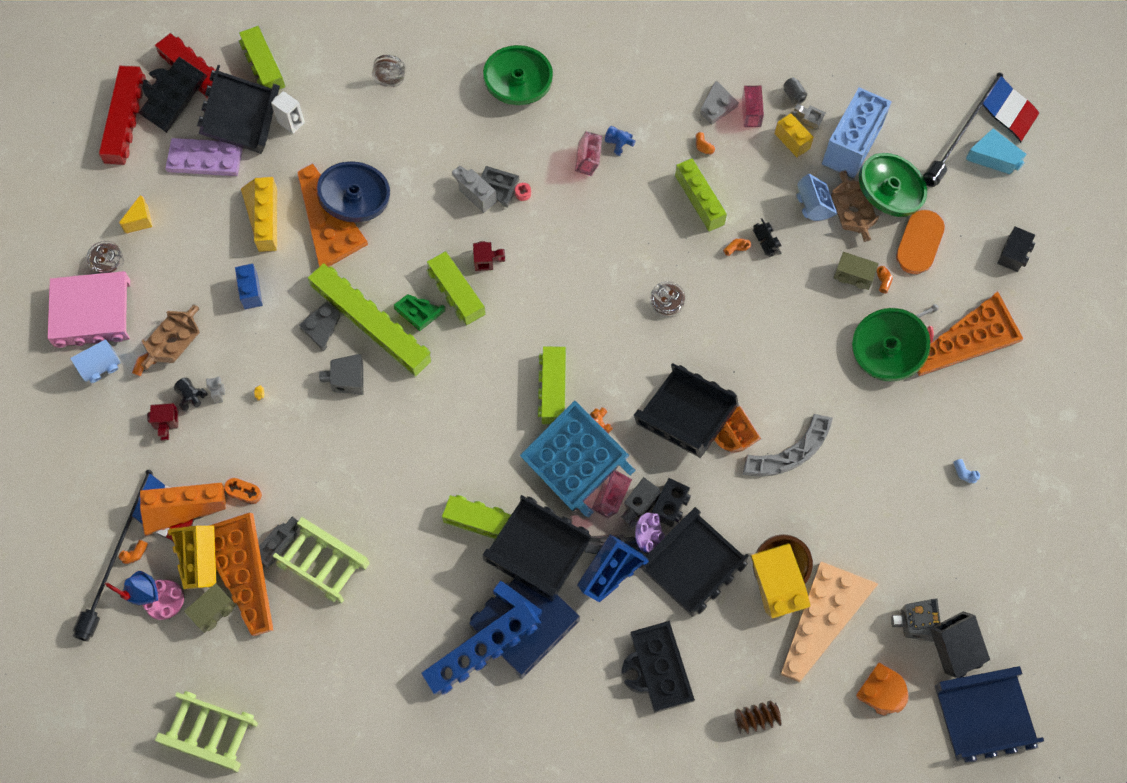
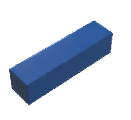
(512, 597)

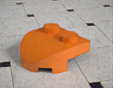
(737, 432)
(884, 691)

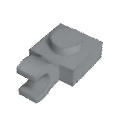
(811, 116)
(217, 389)

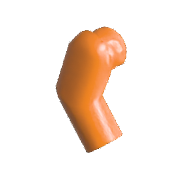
(885, 278)

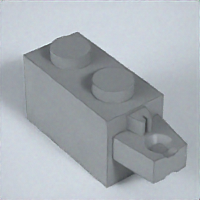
(475, 188)

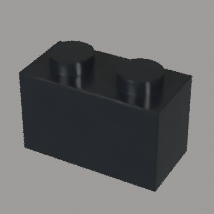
(1016, 249)

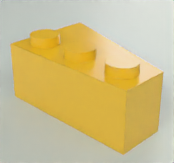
(196, 555)

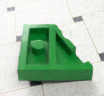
(418, 311)

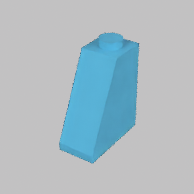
(997, 153)

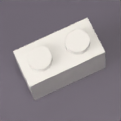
(288, 112)

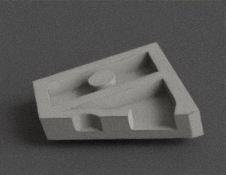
(718, 103)

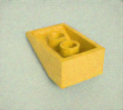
(780, 581)

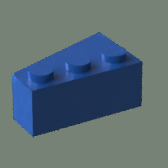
(609, 568)

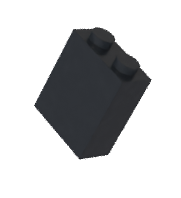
(960, 644)

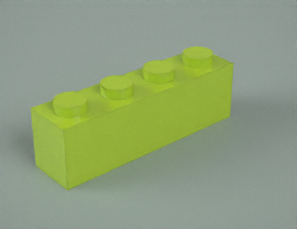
(261, 58)
(700, 194)
(456, 288)
(553, 383)
(474, 516)

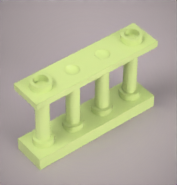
(323, 540)
(209, 753)

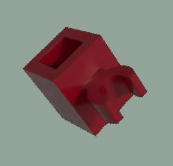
(485, 256)
(163, 418)

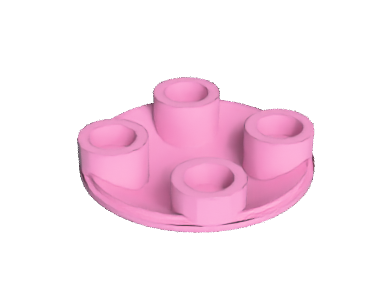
(169, 600)

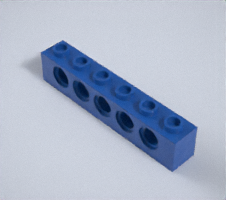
(435, 673)

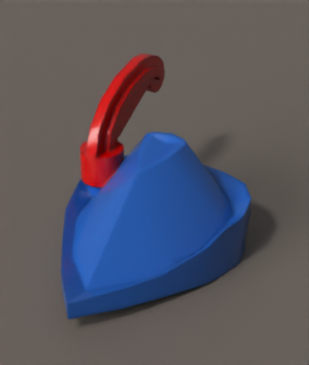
(138, 589)

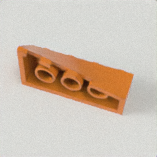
(179, 505)

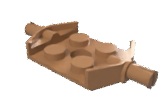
(849, 195)
(176, 325)

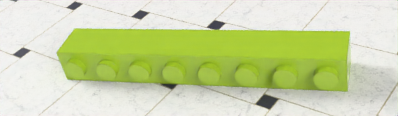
(369, 319)

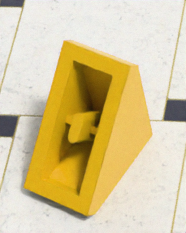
(137, 217)

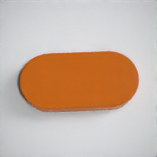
(920, 242)

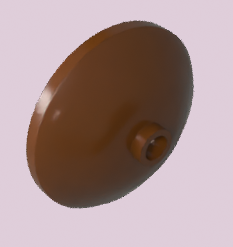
(799, 548)

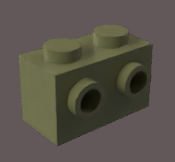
(856, 271)
(210, 608)

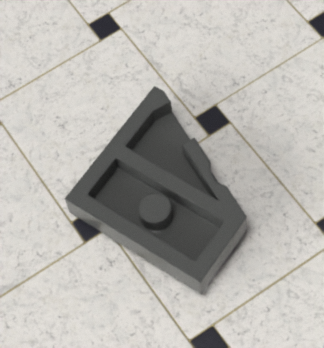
(502, 182)
(321, 324)

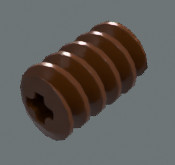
(757, 716)

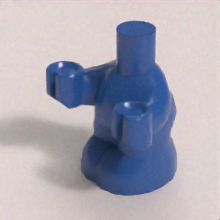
(619, 138)

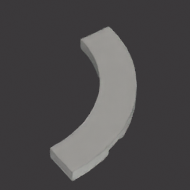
(793, 456)

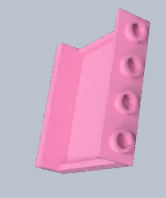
(88, 309)

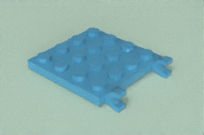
(575, 457)

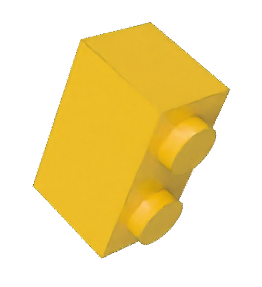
(793, 135)

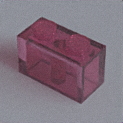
(752, 106)
(588, 153)
(611, 494)

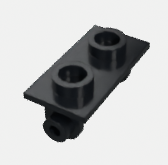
(764, 231)

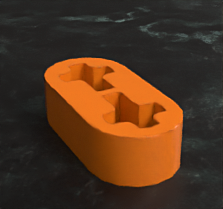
(244, 486)

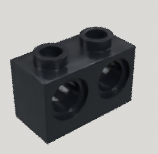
(667, 501)

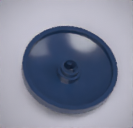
(353, 191)

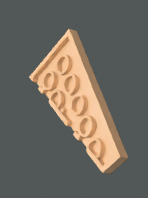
(833, 602)

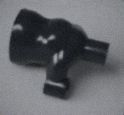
(188, 393)

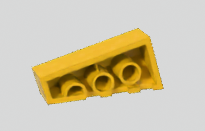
(261, 206)

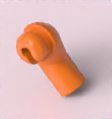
(702, 145)
(737, 245)
(138, 369)
(134, 555)

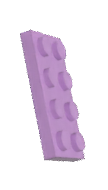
(203, 157)

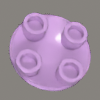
(648, 532)

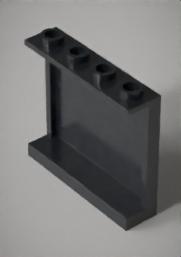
(237, 111)
(688, 410)
(538, 547)
(694, 563)

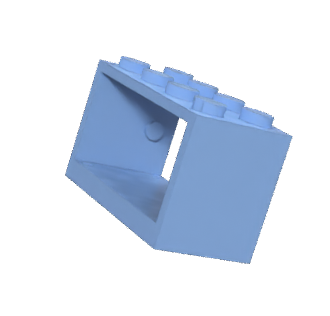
(856, 132)

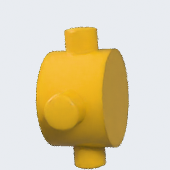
(259, 392)

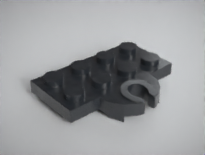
(170, 92)
(658, 668)

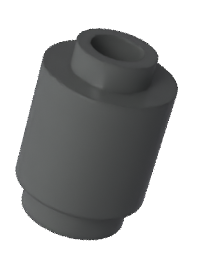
(795, 91)

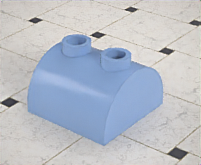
(816, 199)
(96, 361)

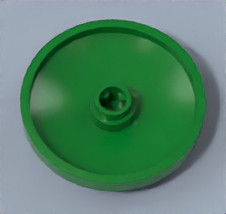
(518, 75)
(892, 184)
(891, 344)

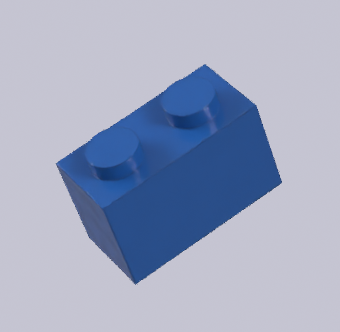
(248, 286)

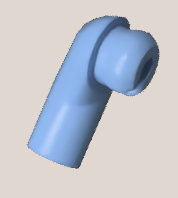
(964, 474)

